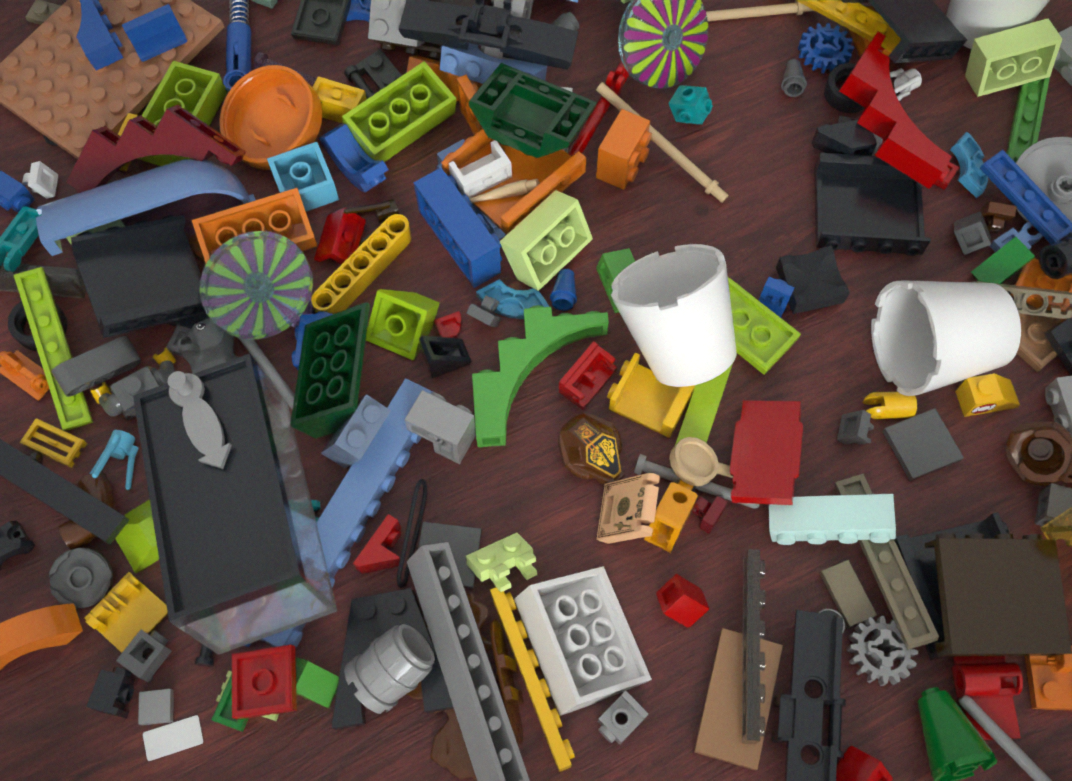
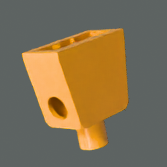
(672, 515)

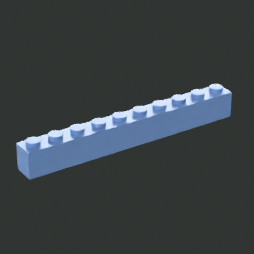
(361, 492)

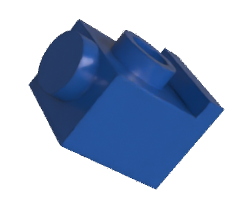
(13, 193)

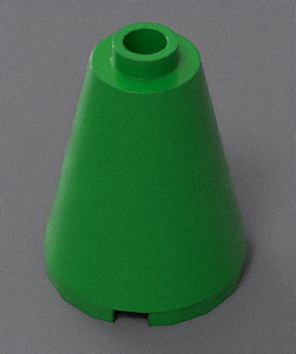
(951, 739)

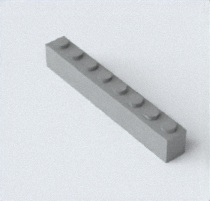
(465, 666)

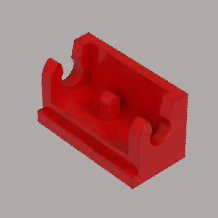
(587, 376)

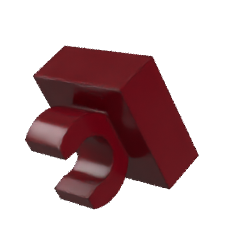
(709, 512)

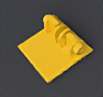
(126, 611)

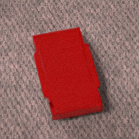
(766, 452)

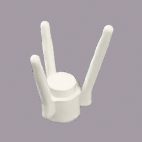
(905, 81)

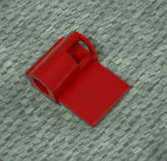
(991, 686)

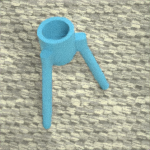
(118, 447)

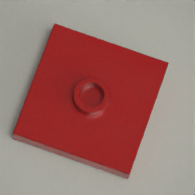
(264, 682)

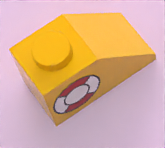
(986, 395)

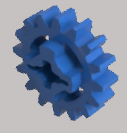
(825, 47)

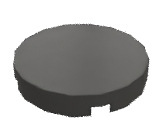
(81, 577)

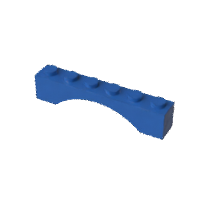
(95, 38)

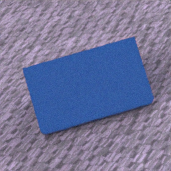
(155, 33)

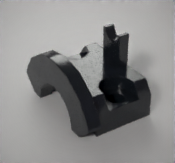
(12, 544)

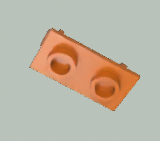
(24, 373)

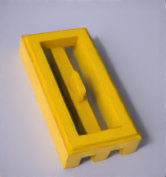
(72, 452)

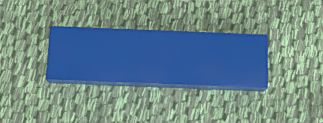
(1027, 197)

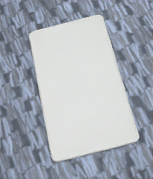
(172, 738)

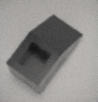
(844, 139)

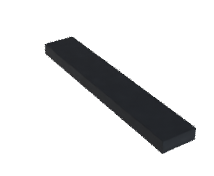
(60, 494)

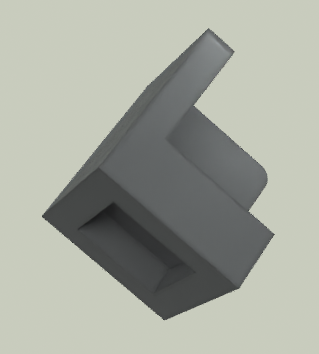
(972, 233)

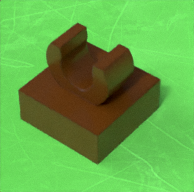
(997, 214)

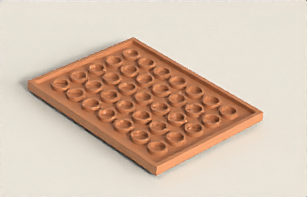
(62, 94)

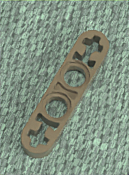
(1021, 294)

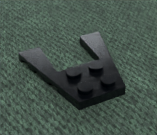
(369, 620)

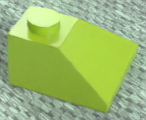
(400, 321)
(139, 538)

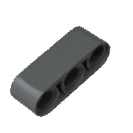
(96, 366)

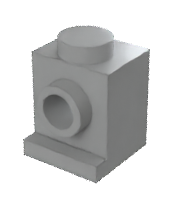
(631, 709)

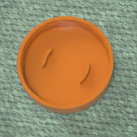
(270, 114)

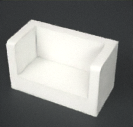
(482, 173)

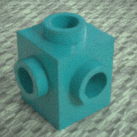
(690, 104)

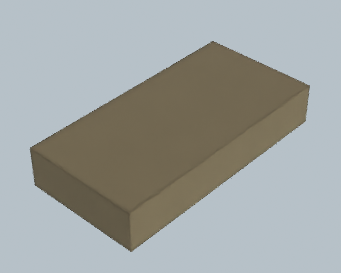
(847, 594)

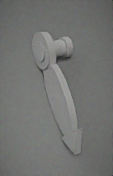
(199, 418)

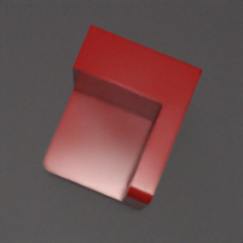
(682, 601)

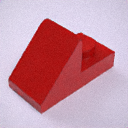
(375, 554)

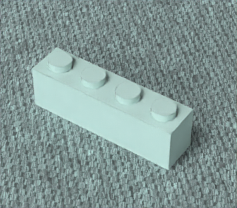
(834, 518)

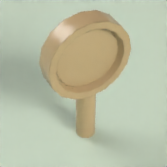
(696, 462)

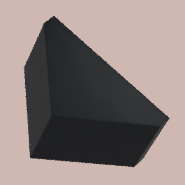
(443, 354)

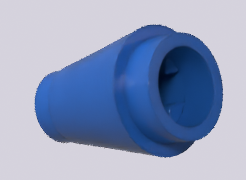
(564, 291)

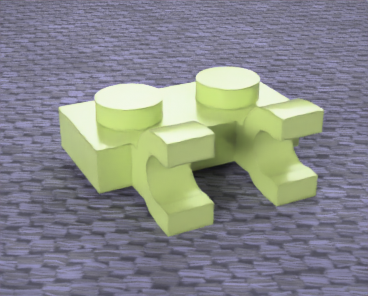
(499, 557)

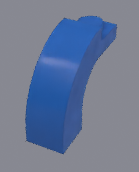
(352, 160)

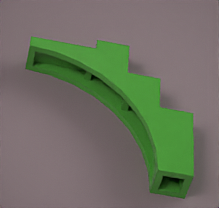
(518, 357)

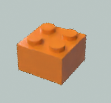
(623, 149)

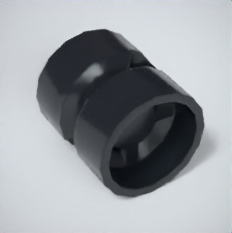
(1057, 258)

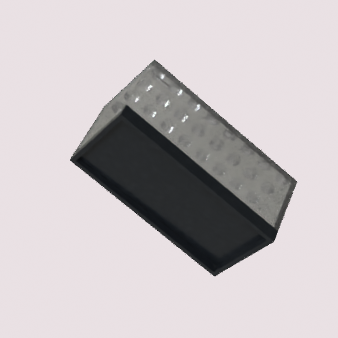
(237, 539)

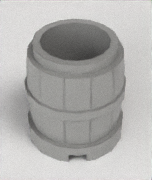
(390, 667)

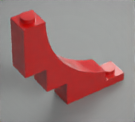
(884, 116)

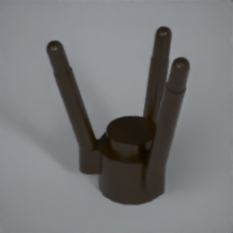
(382, 211)

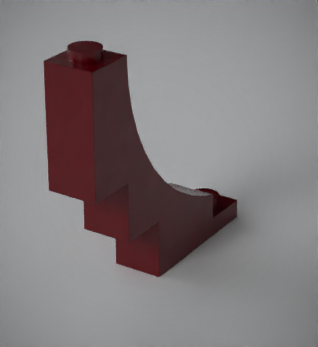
(176, 134)

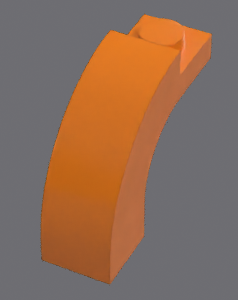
(38, 630)

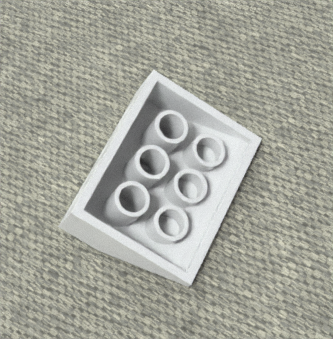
(581, 639)

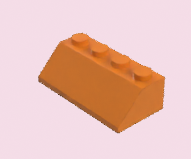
(276, 214)

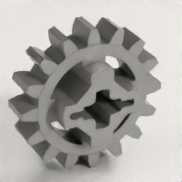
(890, 641)

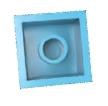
(308, 172)

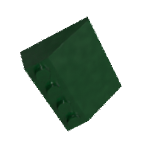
(330, 371)

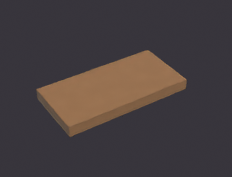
(721, 718)

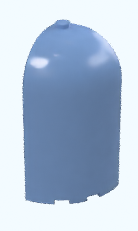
(133, 196)

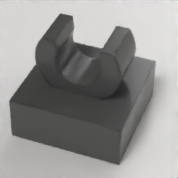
(486, 311)
(855, 427)

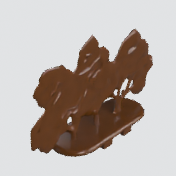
(449, 745)

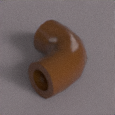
(101, 489)

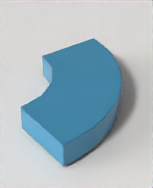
(970, 160)
(511, 301)

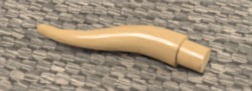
(513, 189)

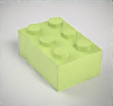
(1013, 57)
(546, 239)

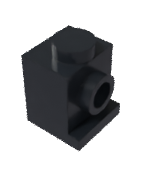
(112, 692)

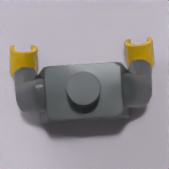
(147, 378)

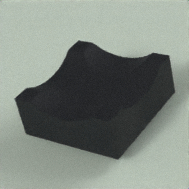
(814, 279)

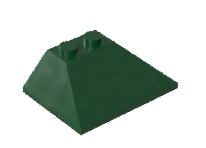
(529, 112)

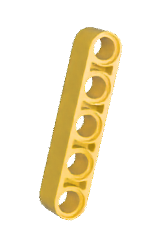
(367, 256)

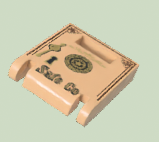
(626, 506)

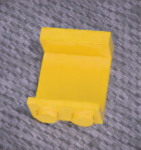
(646, 399)

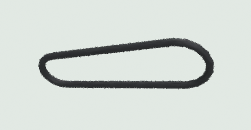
(422, 481)

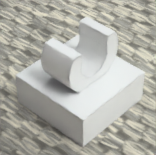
(41, 179)

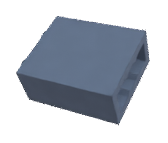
(356, 434)

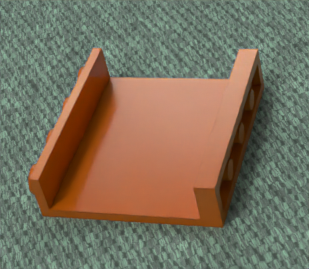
(553, 171)

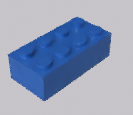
(458, 227)

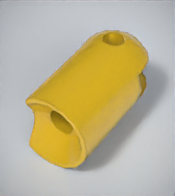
(893, 405)

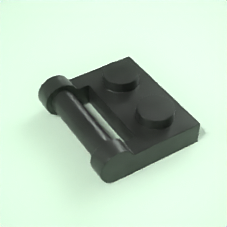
(378, 69)

